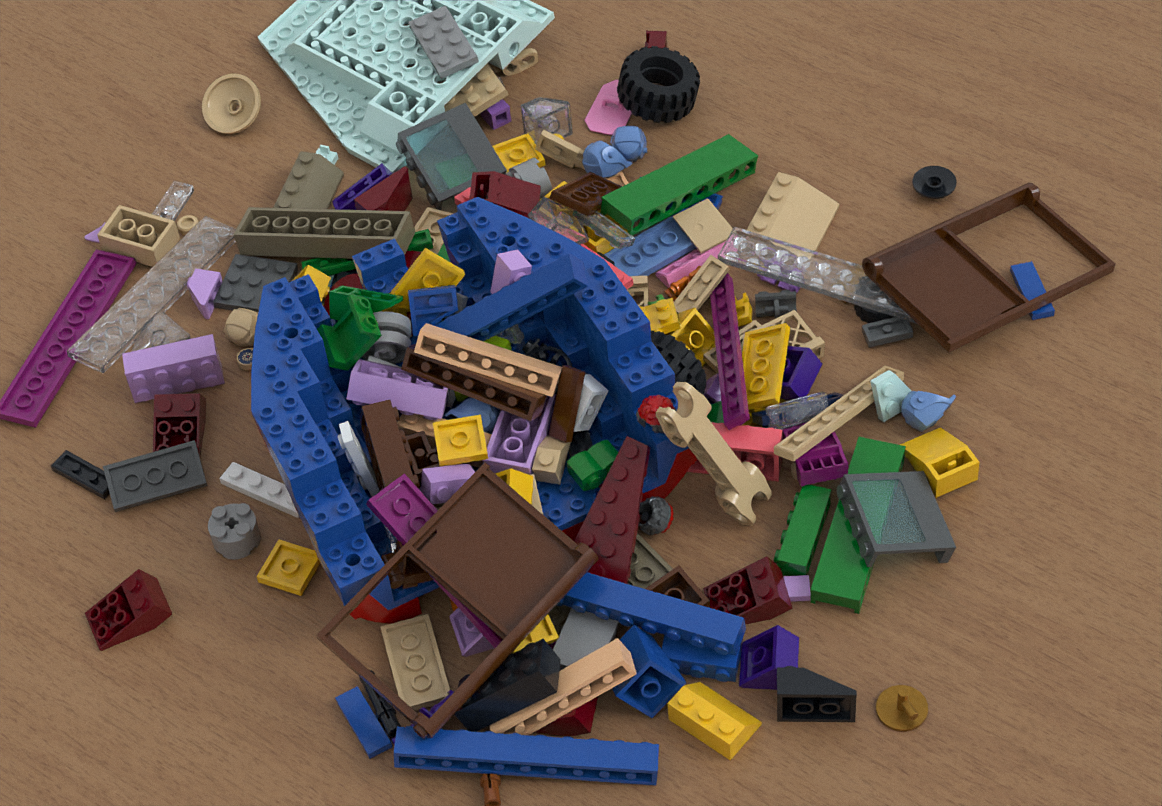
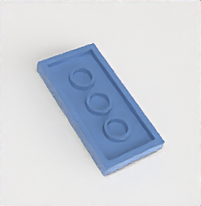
(652, 249)

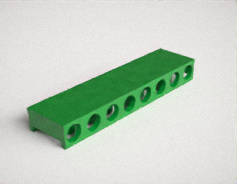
(678, 181)
(842, 571)

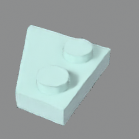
(888, 394)

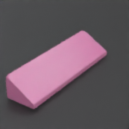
(686, 265)

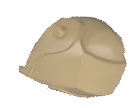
(241, 327)

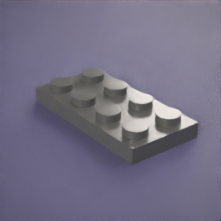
(154, 476)

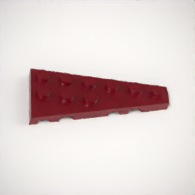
(614, 515)

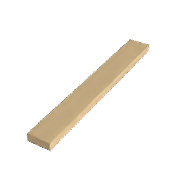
(830, 419)

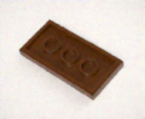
(584, 193)

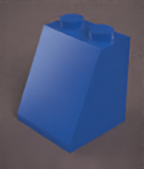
(656, 675)

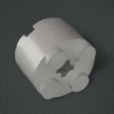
(532, 173)
(234, 530)

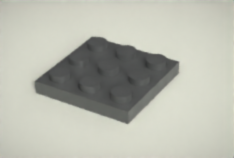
(246, 278)

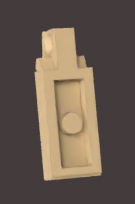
(560, 150)

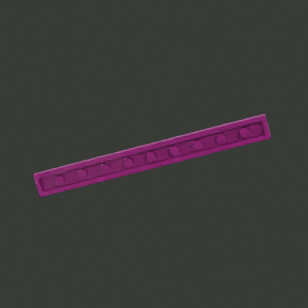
(729, 354)

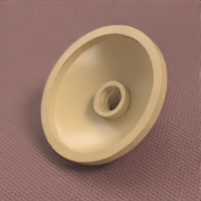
(224, 97)

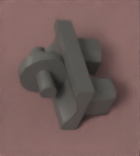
(775, 303)

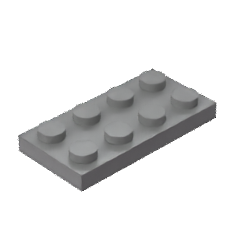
(443, 42)

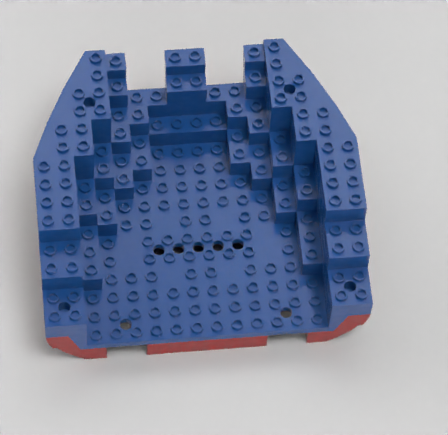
(304, 400)

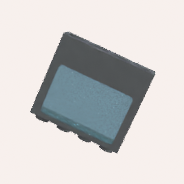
(447, 152)
(894, 515)

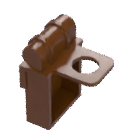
(406, 572)

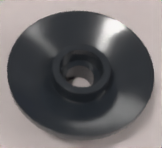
(934, 182)

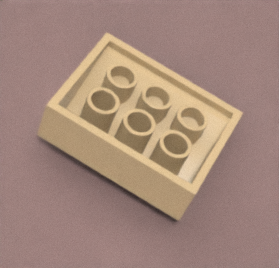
(794, 212)

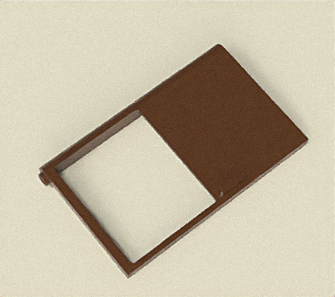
(954, 289)
(497, 562)

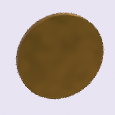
(902, 708)

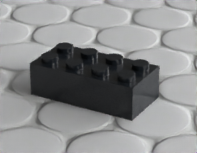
(514, 685)

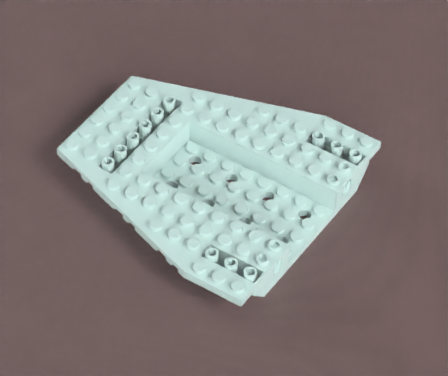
(372, 95)

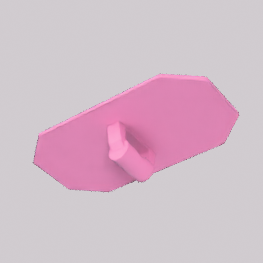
(607, 111)

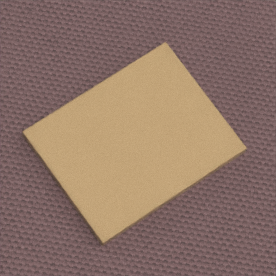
(703, 225)

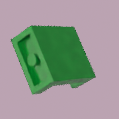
(351, 334)

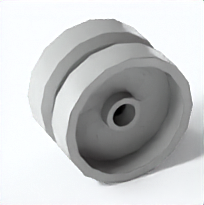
(395, 337)

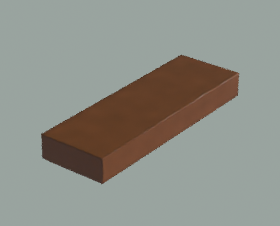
(567, 403)

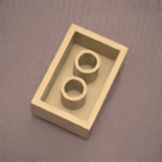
(138, 235)

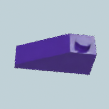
(346, 199)

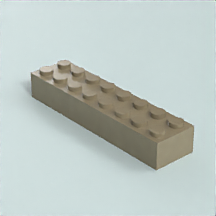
(320, 231)

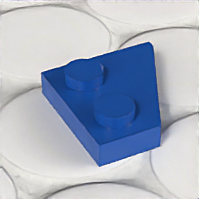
(431, 305)

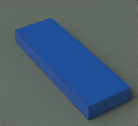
(1030, 286)
(363, 722)

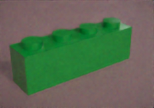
(804, 530)

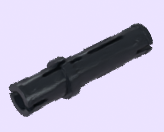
(389, 724)

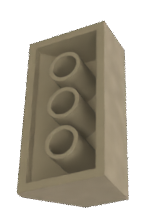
(310, 183)

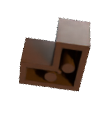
(421, 453)

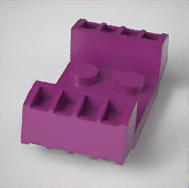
(821, 462)

